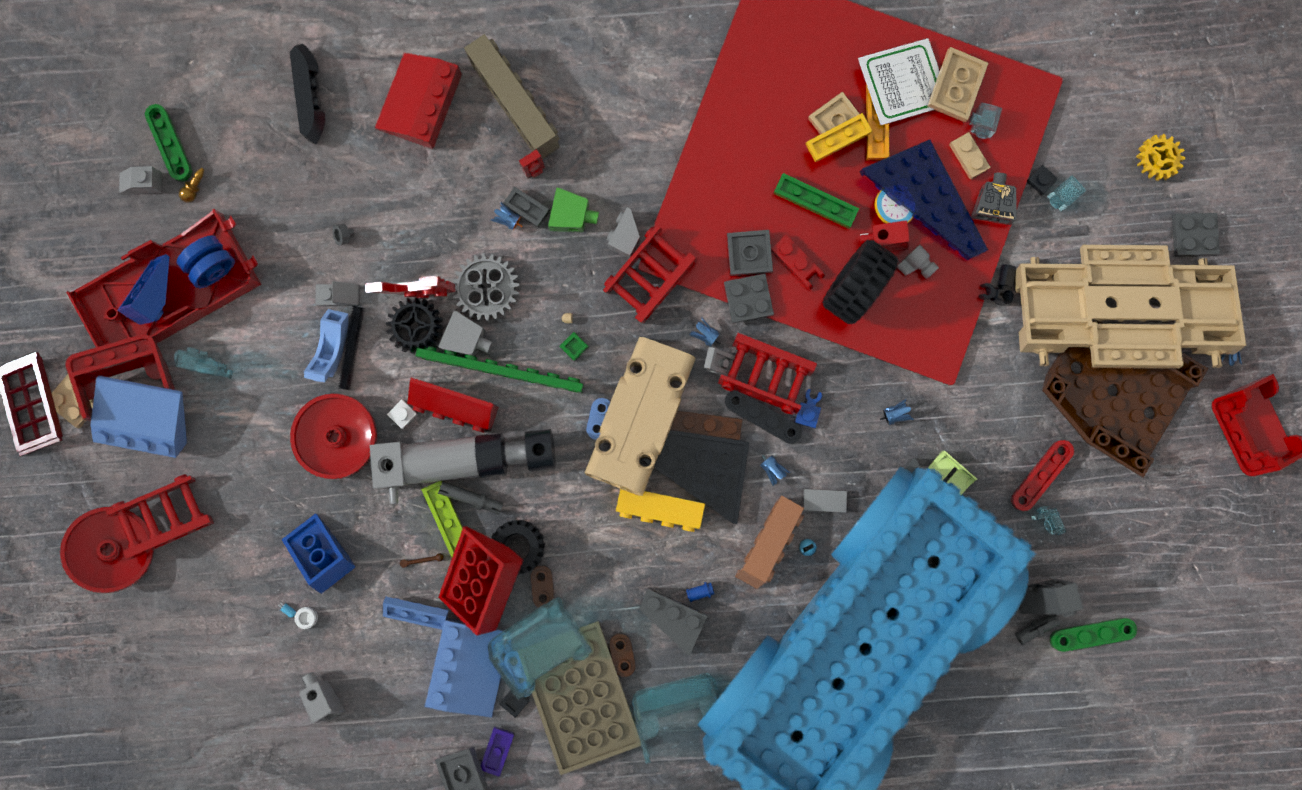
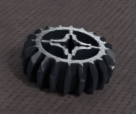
(397, 323)

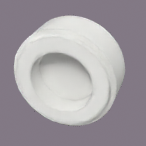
(306, 617)

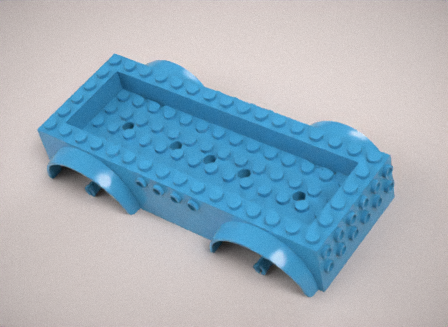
(935, 618)

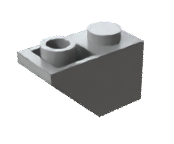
(626, 236)

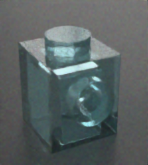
(985, 120)

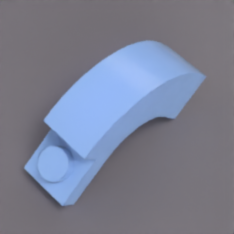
(330, 346)

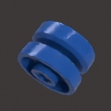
(205, 261)

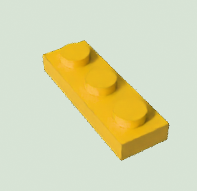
(838, 137)

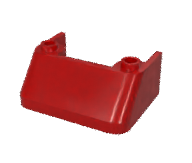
(113, 360)

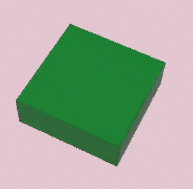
(574, 346)

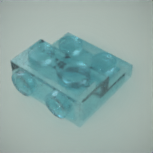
(199, 362)

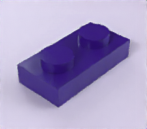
(497, 751)

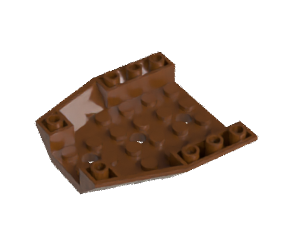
(1118, 422)

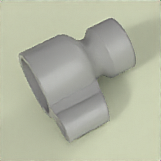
(918, 260)

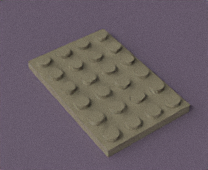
(585, 707)

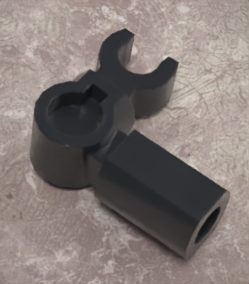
(1003, 294)

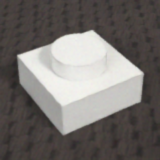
(402, 414)

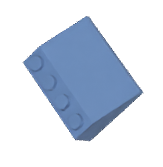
(138, 417)
(462, 672)

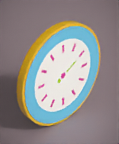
(889, 211)

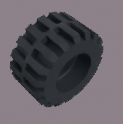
(533, 536)

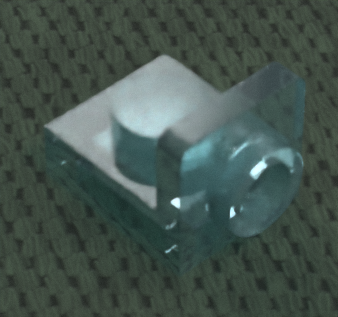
(1052, 520)

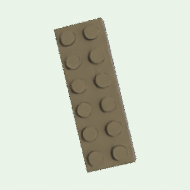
(512, 96)

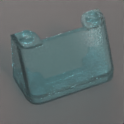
(537, 646)

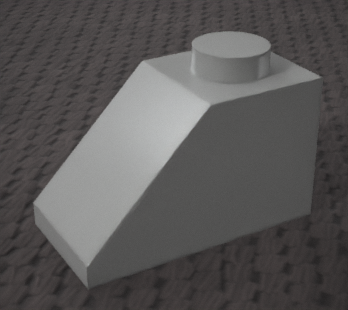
(140, 180)

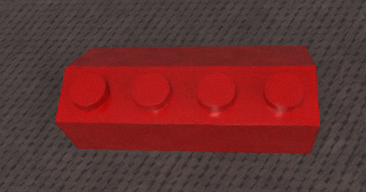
(451, 404)

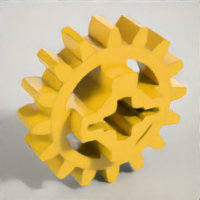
(1156, 157)

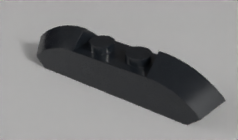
(305, 83)

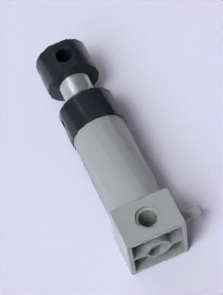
(456, 459)

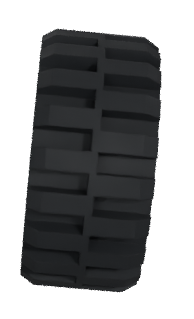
(860, 282)

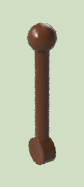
(404, 563)

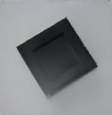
(513, 705)

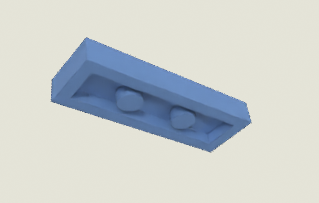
(414, 613)

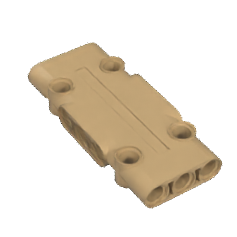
(640, 416)

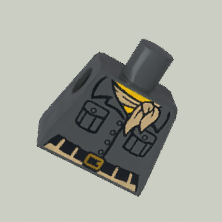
(996, 201)

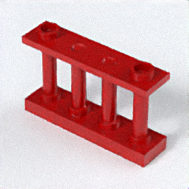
(670, 277)
(783, 361)
(157, 538)

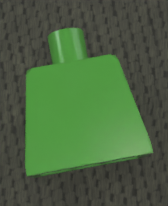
(570, 212)

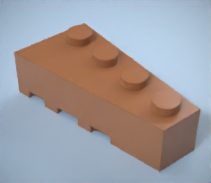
(770, 543)

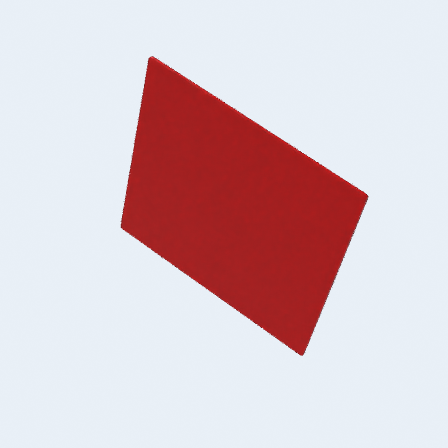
(755, 125)

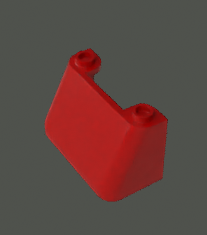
(1255, 428)

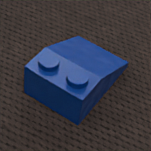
(148, 294)
(318, 554)

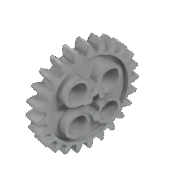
(504, 285)

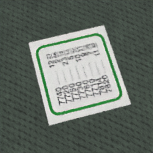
(901, 80)

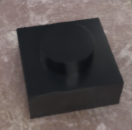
(1042, 180)

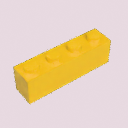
(661, 508)

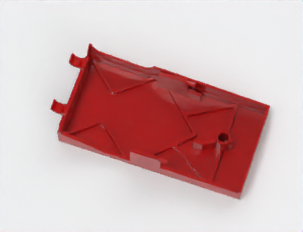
(184, 303)

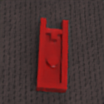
(796, 261)

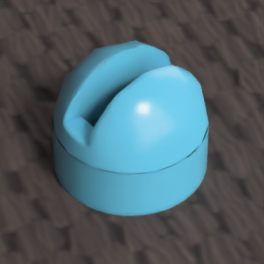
(804, 543)

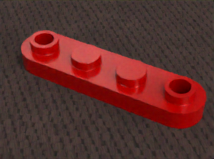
(1042, 475)

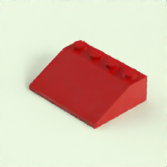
(419, 99)
(479, 581)

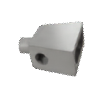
(464, 336)
(320, 700)

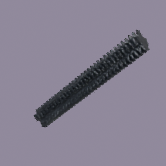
(350, 347)

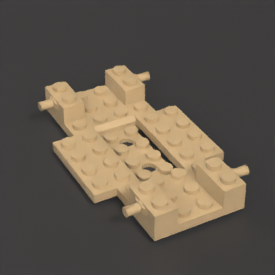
(1065, 298)

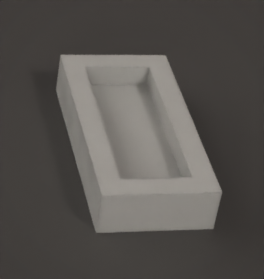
(824, 500)

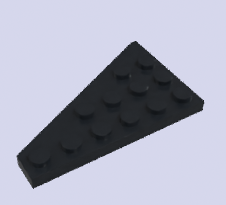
(706, 468)

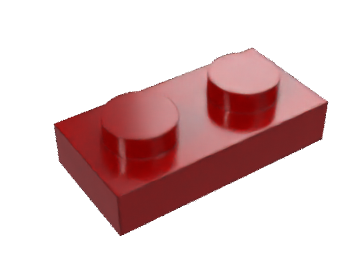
(532, 164)

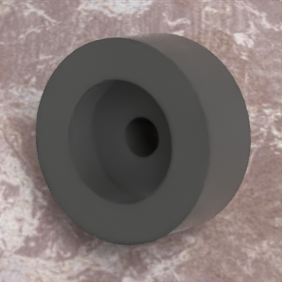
(342, 234)

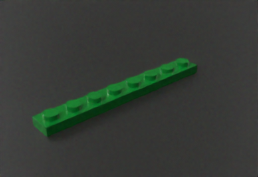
(492, 367)

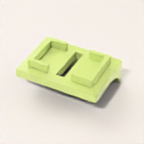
(945, 463)

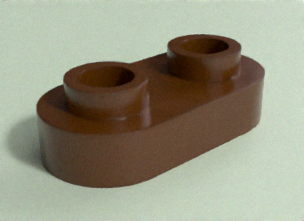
(542, 587)
(622, 655)

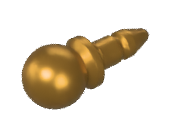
(188, 192)

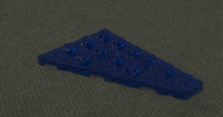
(925, 189)

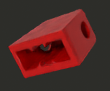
(896, 235)

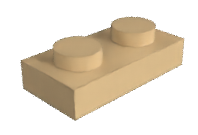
(969, 156)

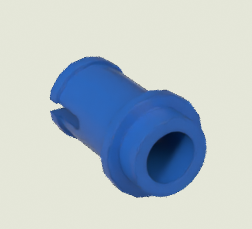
(700, 592)

